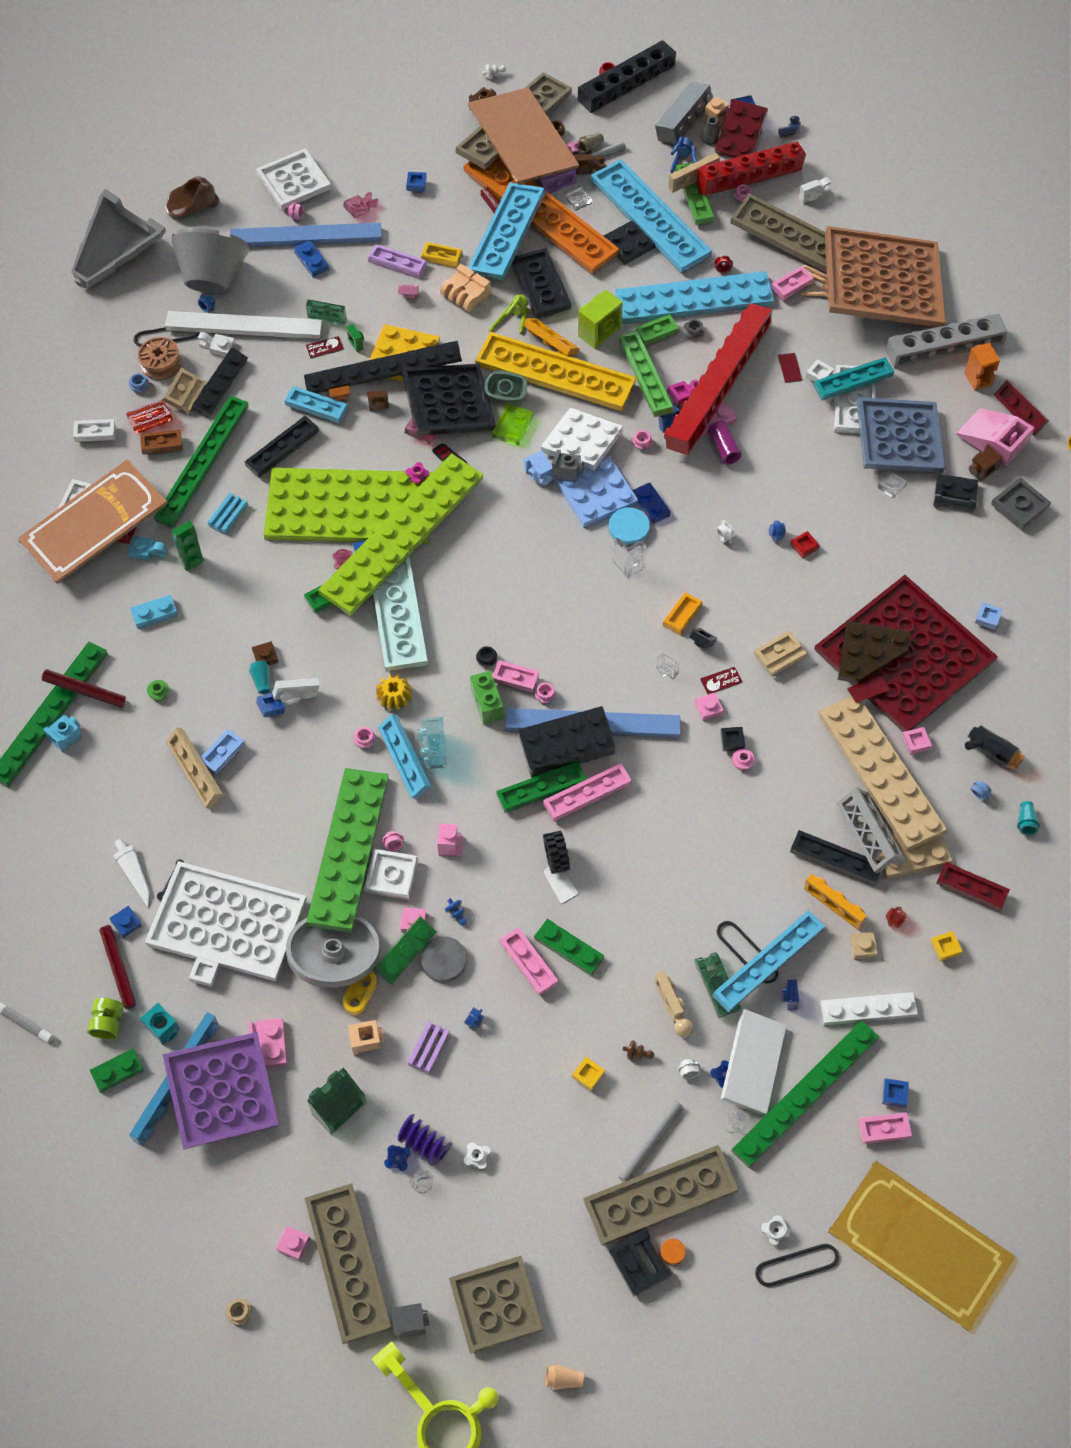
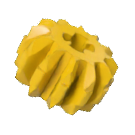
(393, 692)

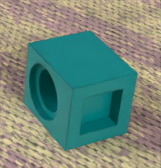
(157, 1015)

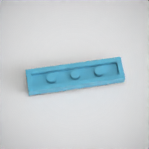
(404, 756)

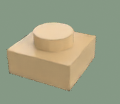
(863, 945)

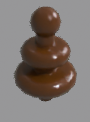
(639, 1052)

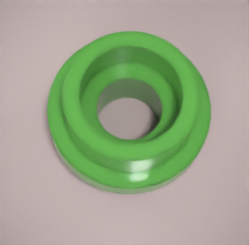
(158, 695)

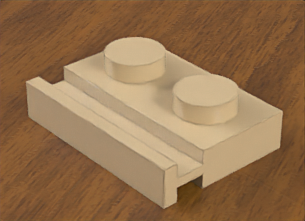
(184, 390)
(780, 653)

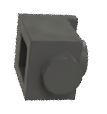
(567, 466)

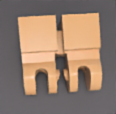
(466, 288)

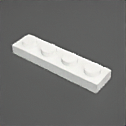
(868, 1008)

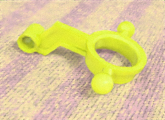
(390, 1361)

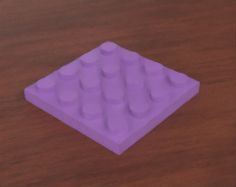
(220, 1090)

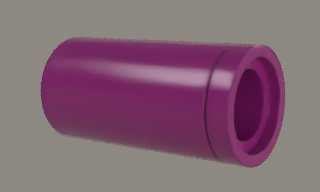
(725, 442)

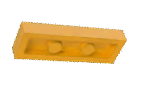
(550, 337)
(835, 901)

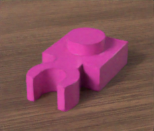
(681, 391)

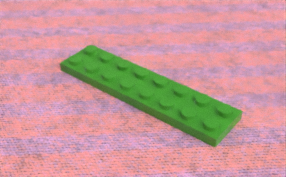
(347, 851)

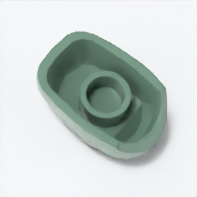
(506, 386)

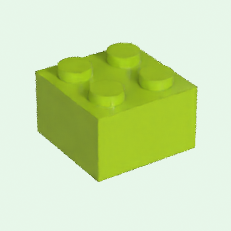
(600, 318)

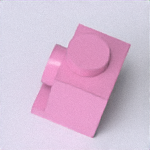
(449, 840)

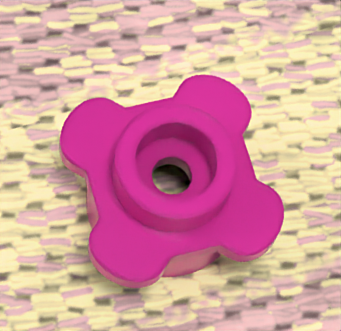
(417, 477)

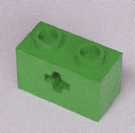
(486, 697)

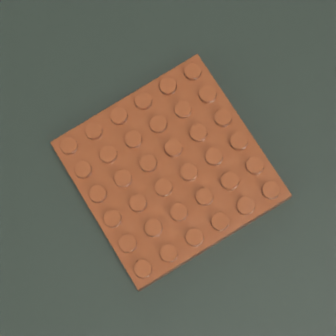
(884, 277)

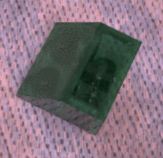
(336, 1100)

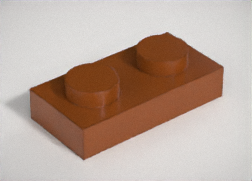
(161, 441)

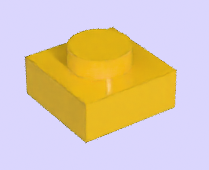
(946, 946)
(588, 1073)

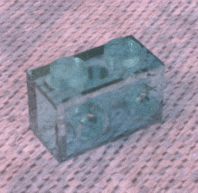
(433, 741)

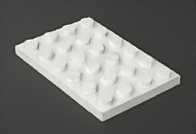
(226, 920)

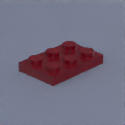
(741, 129)

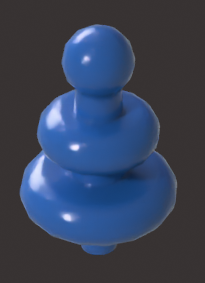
(457, 913)

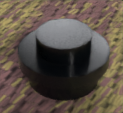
(486, 656)

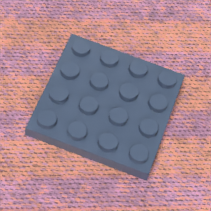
(900, 435)

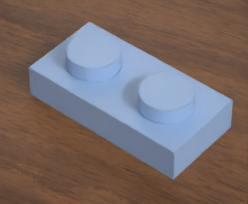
(222, 751)

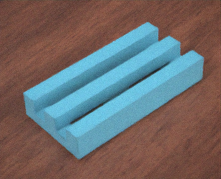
(224, 512)

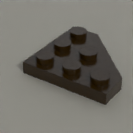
(869, 650)

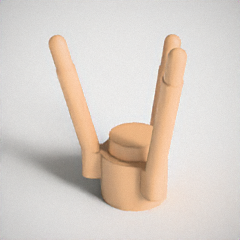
(819, 276)

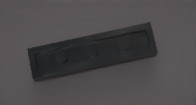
(219, 382)
(281, 446)
(834, 857)

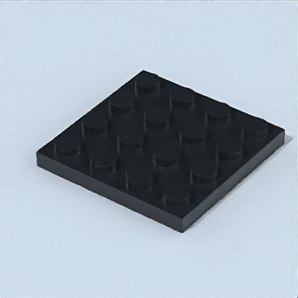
(448, 399)

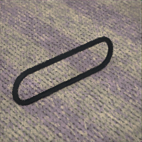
(162, 329)
(735, 952)
(792, 1255)

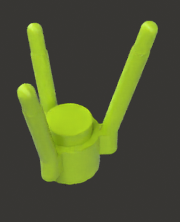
(517, 307)

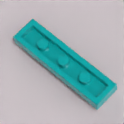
(853, 378)

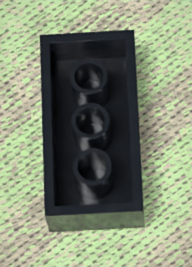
(566, 740)

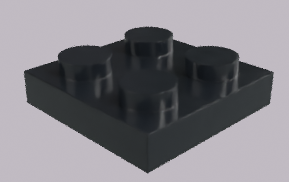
(630, 241)

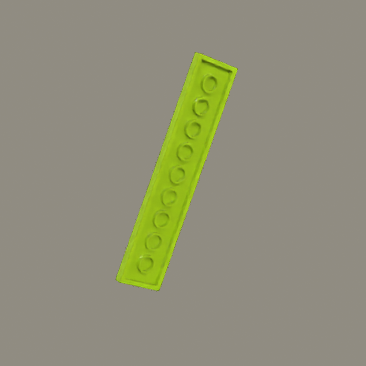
(400, 534)

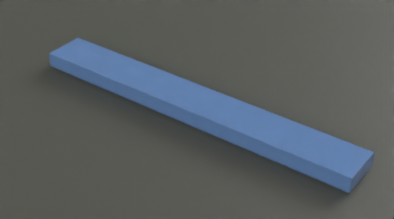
(315, 233)
(620, 723)

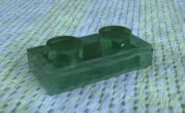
(326, 311)

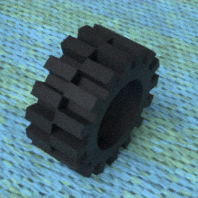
(556, 852)

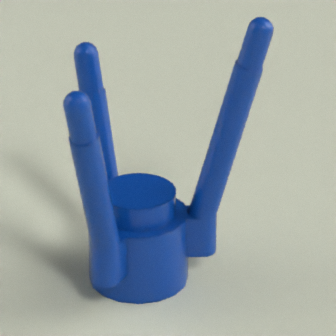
(683, 148)

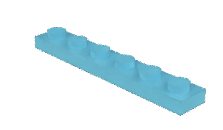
(768, 961)

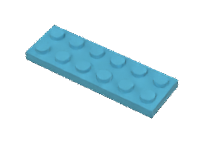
(506, 230)

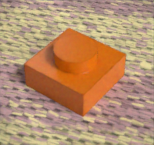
(339, 393)

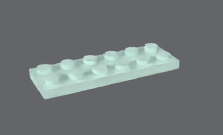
(400, 621)

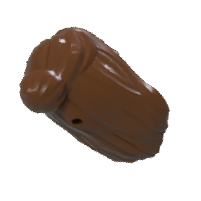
(191, 197)

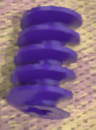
(422, 1141)

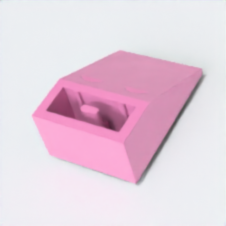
(1001, 431)

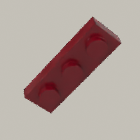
(1021, 406)
(973, 886)

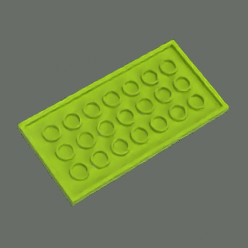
(333, 503)

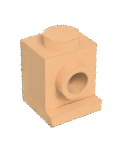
(718, 109)
(362, 1030)

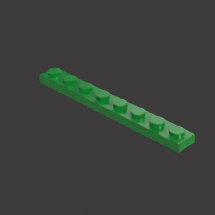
(201, 461)
(47, 714)
(804, 1094)

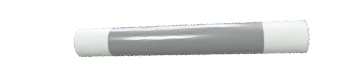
(25, 1023)

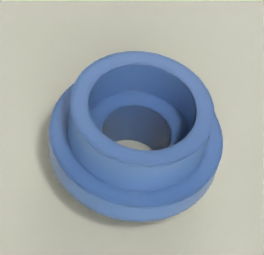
(138, 382)
(981, 790)

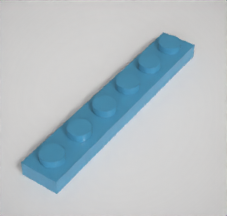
(157, 1106)

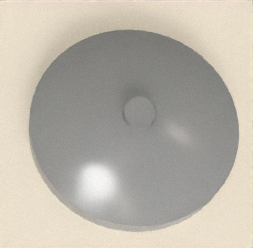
(332, 956)

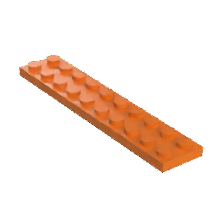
(552, 219)

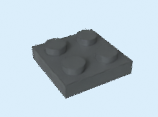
(1021, 503)

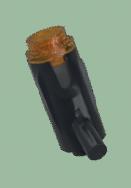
(994, 747)

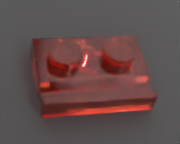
(149, 416)

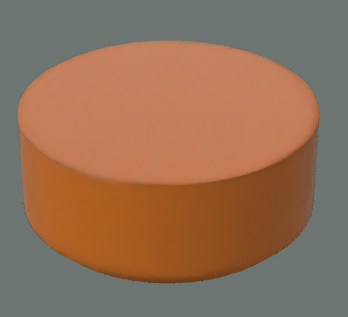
(672, 1252)

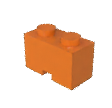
(981, 366)

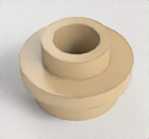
(233, 1306)

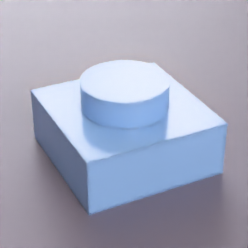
(988, 616)

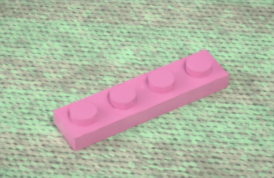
(587, 792)

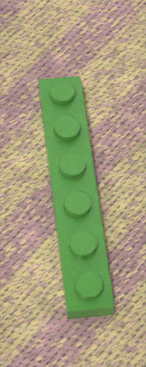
(646, 374)

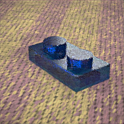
(651, 503)

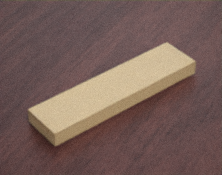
(194, 768)

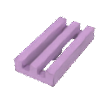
(436, 1030)

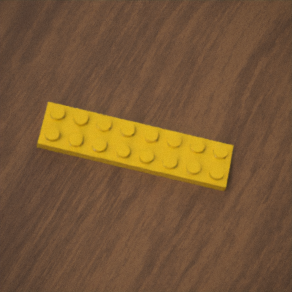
(556, 371)

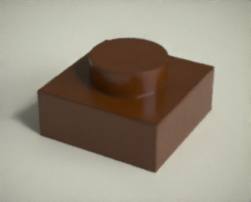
(378, 400)
(266, 653)

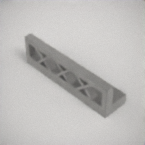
(877, 827)

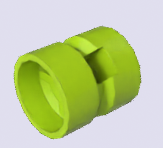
(105, 1023)

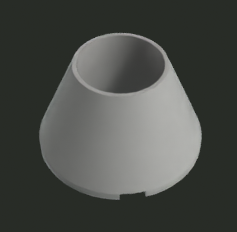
(208, 259)

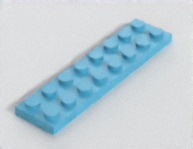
(652, 215)
(695, 297)

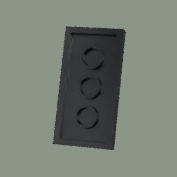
(541, 283)

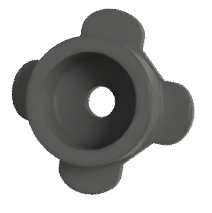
(694, 328)

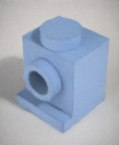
(539, 468)

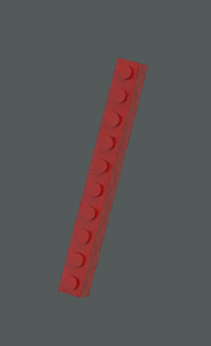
(718, 379)

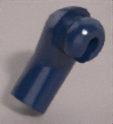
(792, 128)

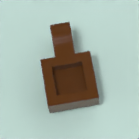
(588, 163)

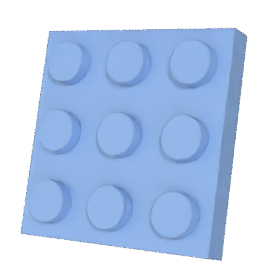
(597, 493)

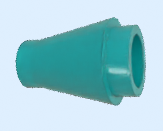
(261, 676)
(1028, 821)

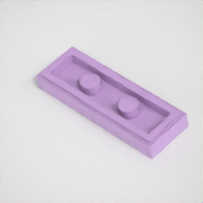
(397, 261)

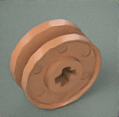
(159, 358)

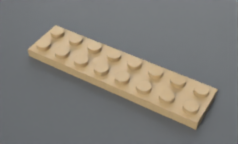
(882, 773)

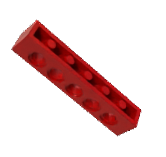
(750, 168)

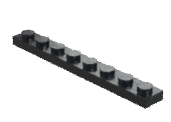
(382, 367)

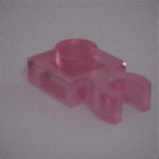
(358, 206)

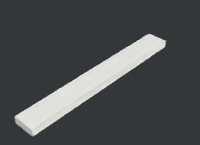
(243, 325)

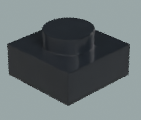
(702, 638)
(732, 738)

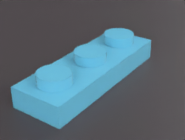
(316, 404)

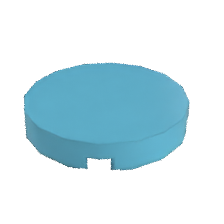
(629, 525)

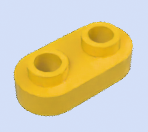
(359, 993)

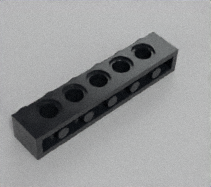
(626, 76)

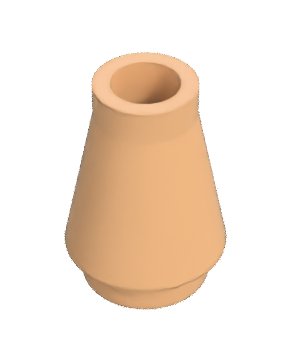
(562, 1377)

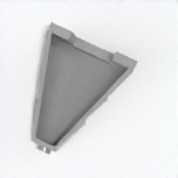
(112, 240)

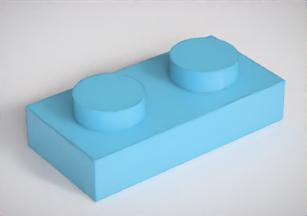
(154, 611)

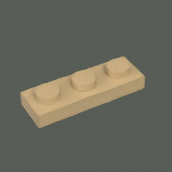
(688, 175)

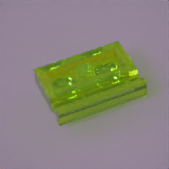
(513, 424)

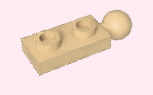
(674, 1005)

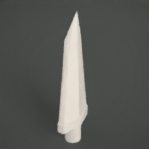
(130, 865)

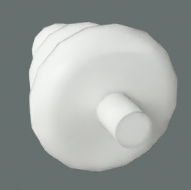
(494, 70)

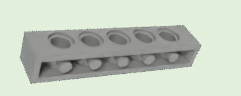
(945, 340)

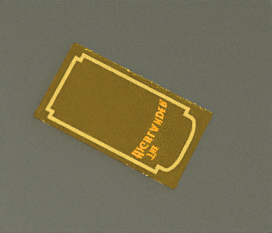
(922, 1245)

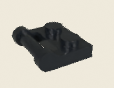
(956, 488)
(633, 1267)

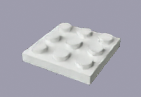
(293, 179)
(584, 436)

